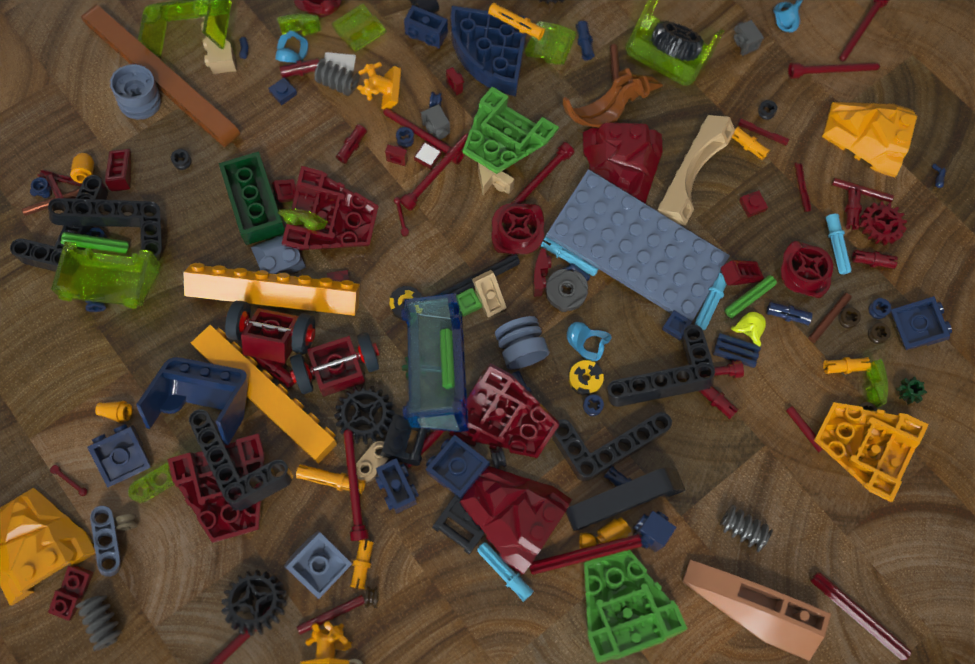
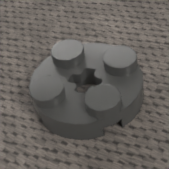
(563, 301)

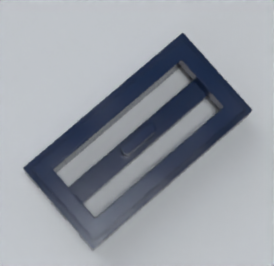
(740, 343)

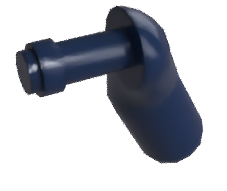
(244, 48)
(939, 181)
(575, 268)

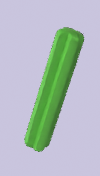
(95, 242)
(750, 296)
(447, 360)

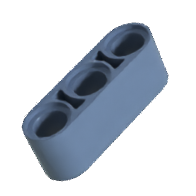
(105, 529)

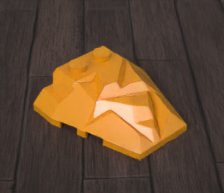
(872, 132)
(871, 445)
(36, 543)

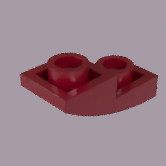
(541, 269)
(71, 592)

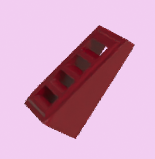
(123, 178)
(738, 272)

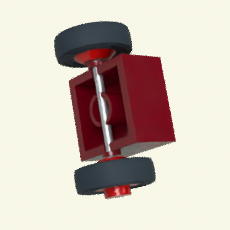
(269, 333)
(335, 365)

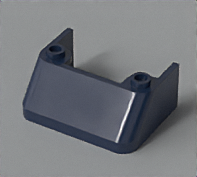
(200, 384)

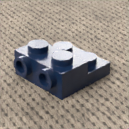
(921, 323)
(119, 455)
(456, 466)

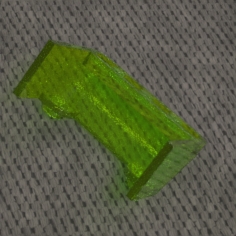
(158, 14)
(642, 49)

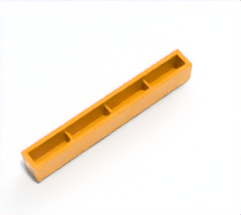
(271, 289)
(267, 396)

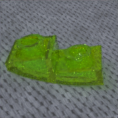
(305, 22)
(299, 216)
(878, 391)

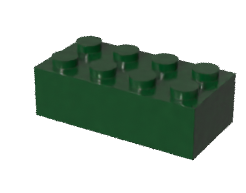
(252, 198)

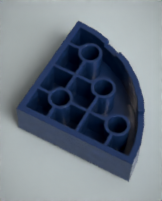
(488, 48)

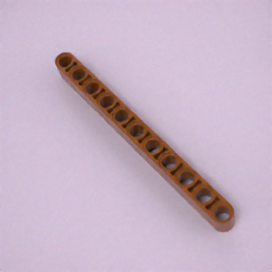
(166, 79)

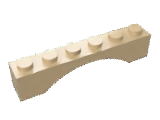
(219, 59)
(712, 137)

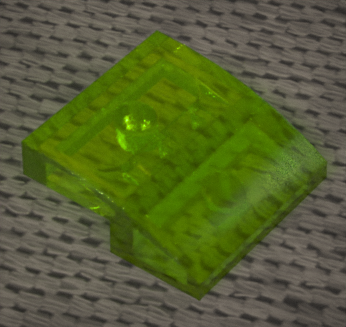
(358, 28)
(554, 44)

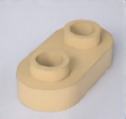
(372, 461)

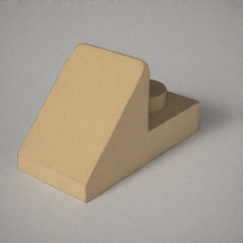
(500, 181)
(489, 293)

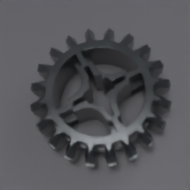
(677, 40)
(371, 409)
(245, 604)

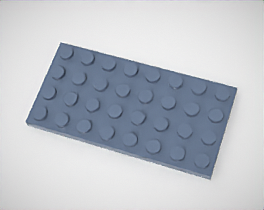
(637, 246)

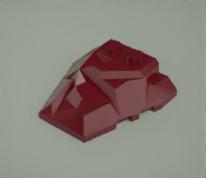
(624, 155)
(347, 213)
(506, 415)
(201, 492)
(515, 514)

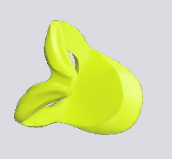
(752, 325)

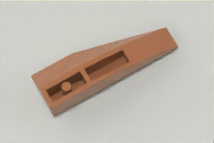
(760, 610)

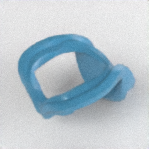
(789, 19)
(287, 55)
(577, 335)

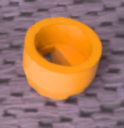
(586, 540)

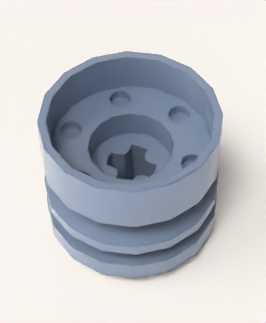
(135, 91)
(522, 342)

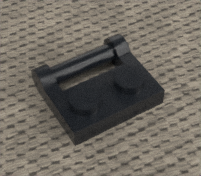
(398, 438)
(459, 515)

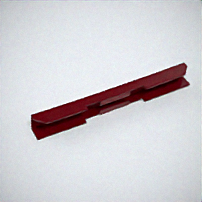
(776, 137)
(61, 178)
(54, 186)
(802, 187)

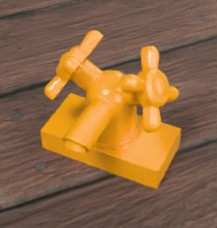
(386, 85)
(328, 643)

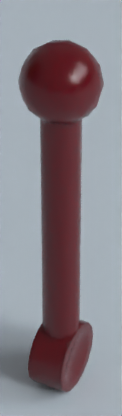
(404, 231)
(56, 470)

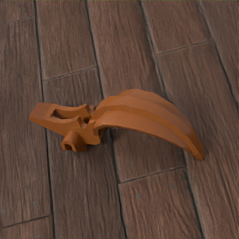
(612, 104)

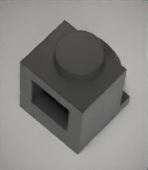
(747, 37)
(436, 122)

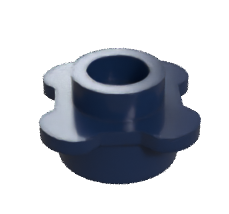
(36, 186)

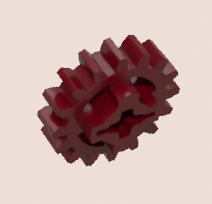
(883, 223)

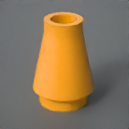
(117, 411)

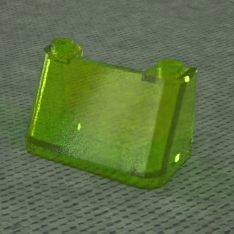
(104, 276)

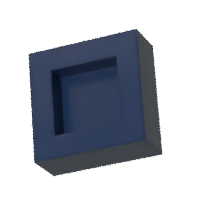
(282, 91)
(676, 325)

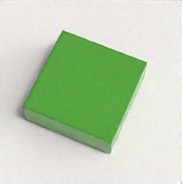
(468, 302)

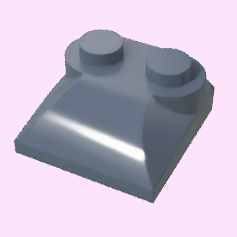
(277, 258)
(317, 564)

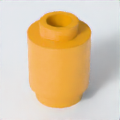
(82, 167)
(613, 530)

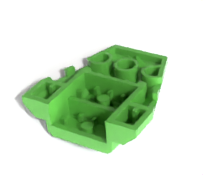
(503, 135)
(626, 607)

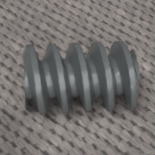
(336, 79)
(746, 528)
(99, 622)

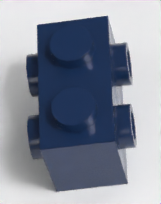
(426, 26)
(399, 492)
(654, 530)

